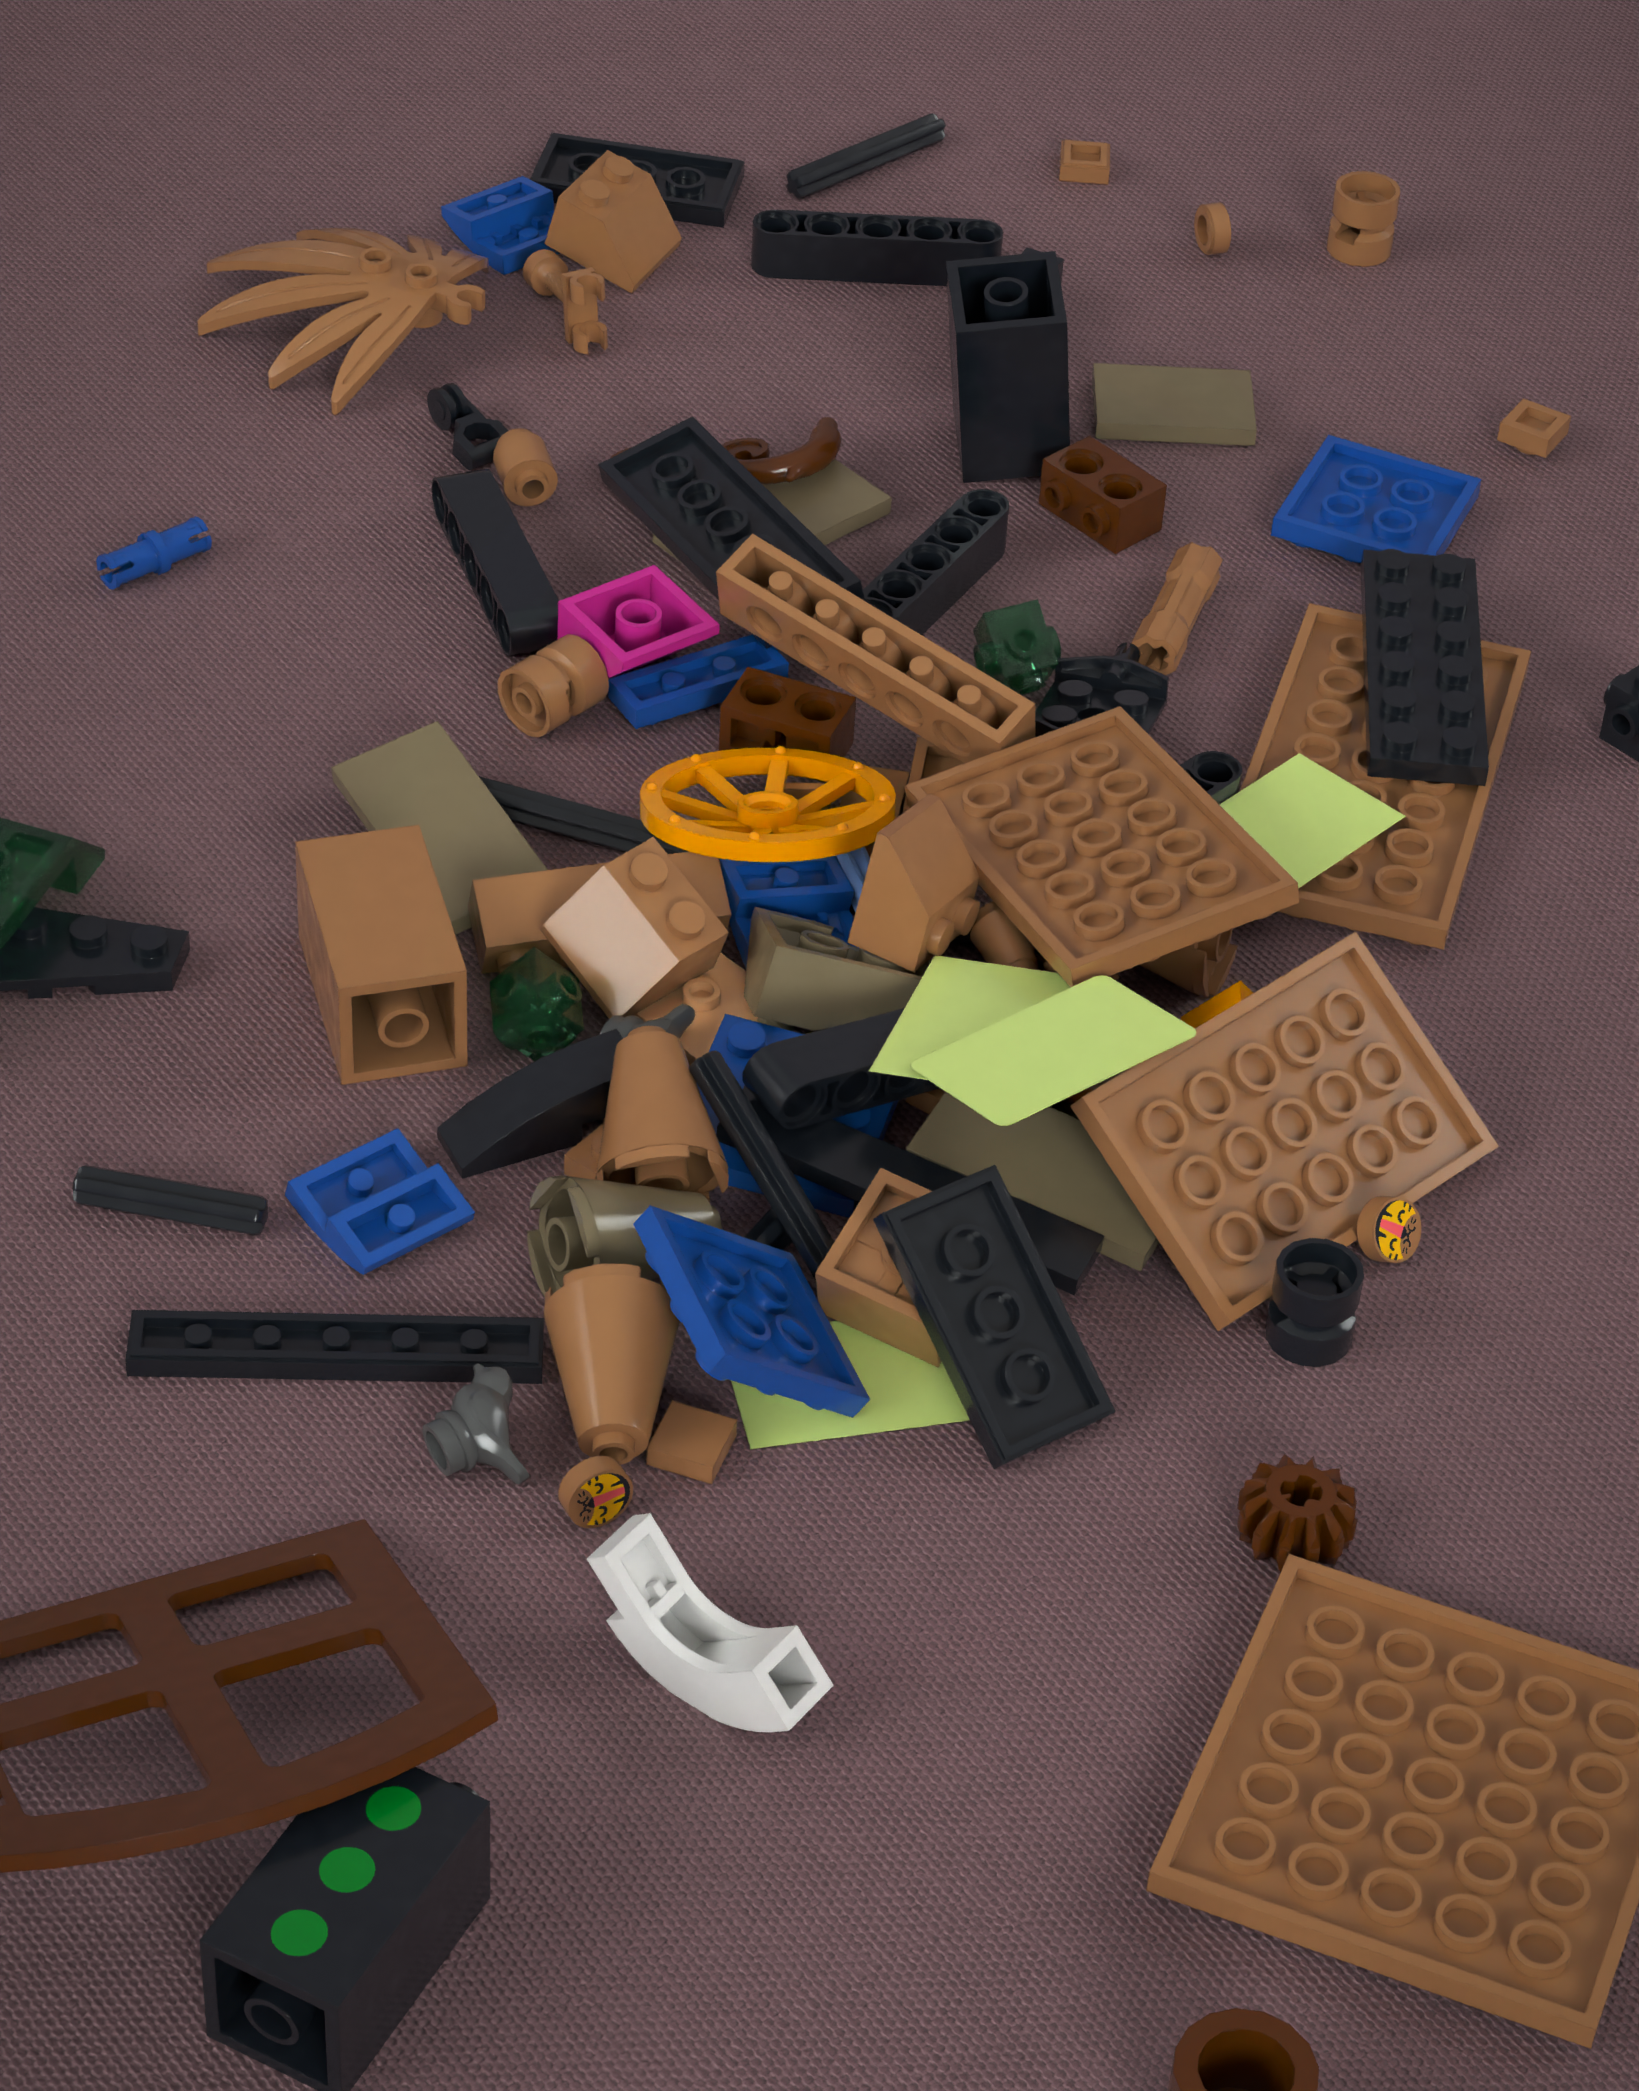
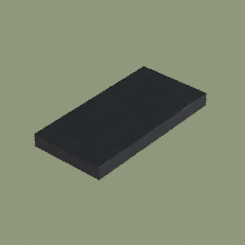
(691, 184)
(994, 1316)

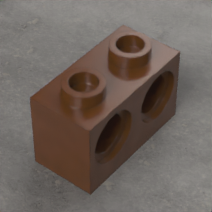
(1102, 494)
(785, 712)

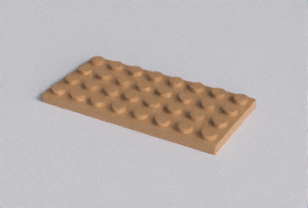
(1414, 871)

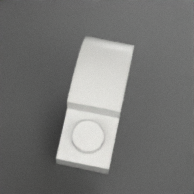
(693, 1648)

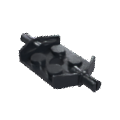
(1099, 684)

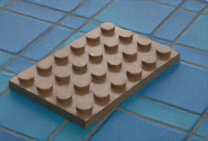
(1105, 847)
(1283, 1125)

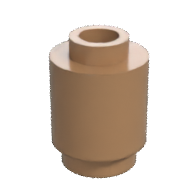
(524, 467)

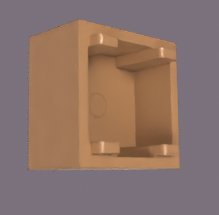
(860, 1280)

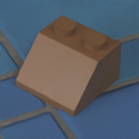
(614, 222)
(916, 888)
(636, 931)

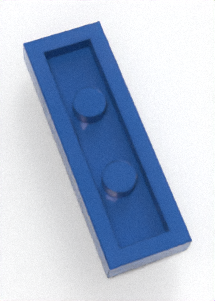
(690, 680)

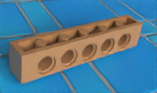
(871, 654)

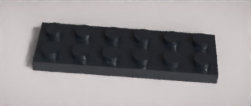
(710, 504)
(1423, 668)

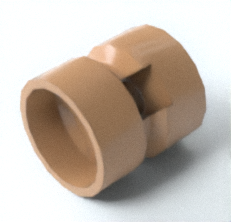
(1363, 218)
(553, 685)

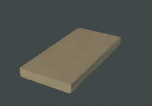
(829, 502)
(432, 785)
(1044, 1163)

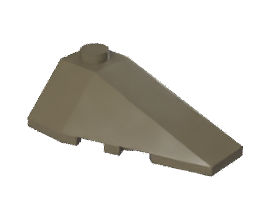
(816, 980)

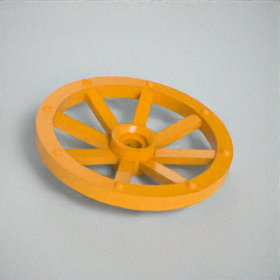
(767, 822)

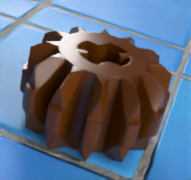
(1296, 1512)

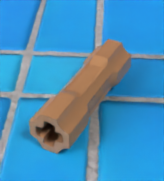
(1186, 589)

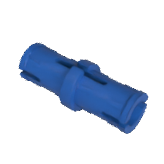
(154, 552)

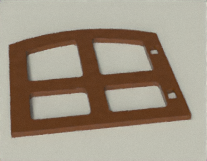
(188, 1683)

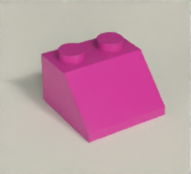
(635, 620)

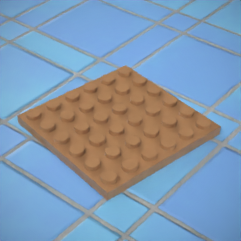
(1421, 1800)

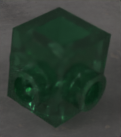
(1017, 647)
(536, 1006)

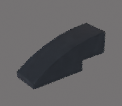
(533, 1108)

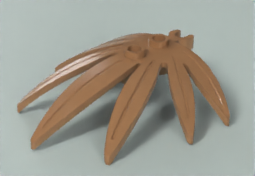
(388, 292)

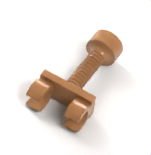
(576, 290)

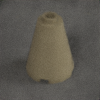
(593, 1223)

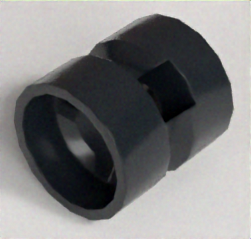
(1314, 1302)

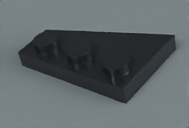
(90, 951)

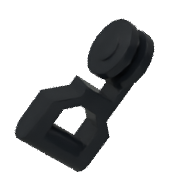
(451, 409)

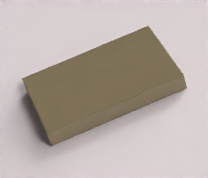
(1173, 404)

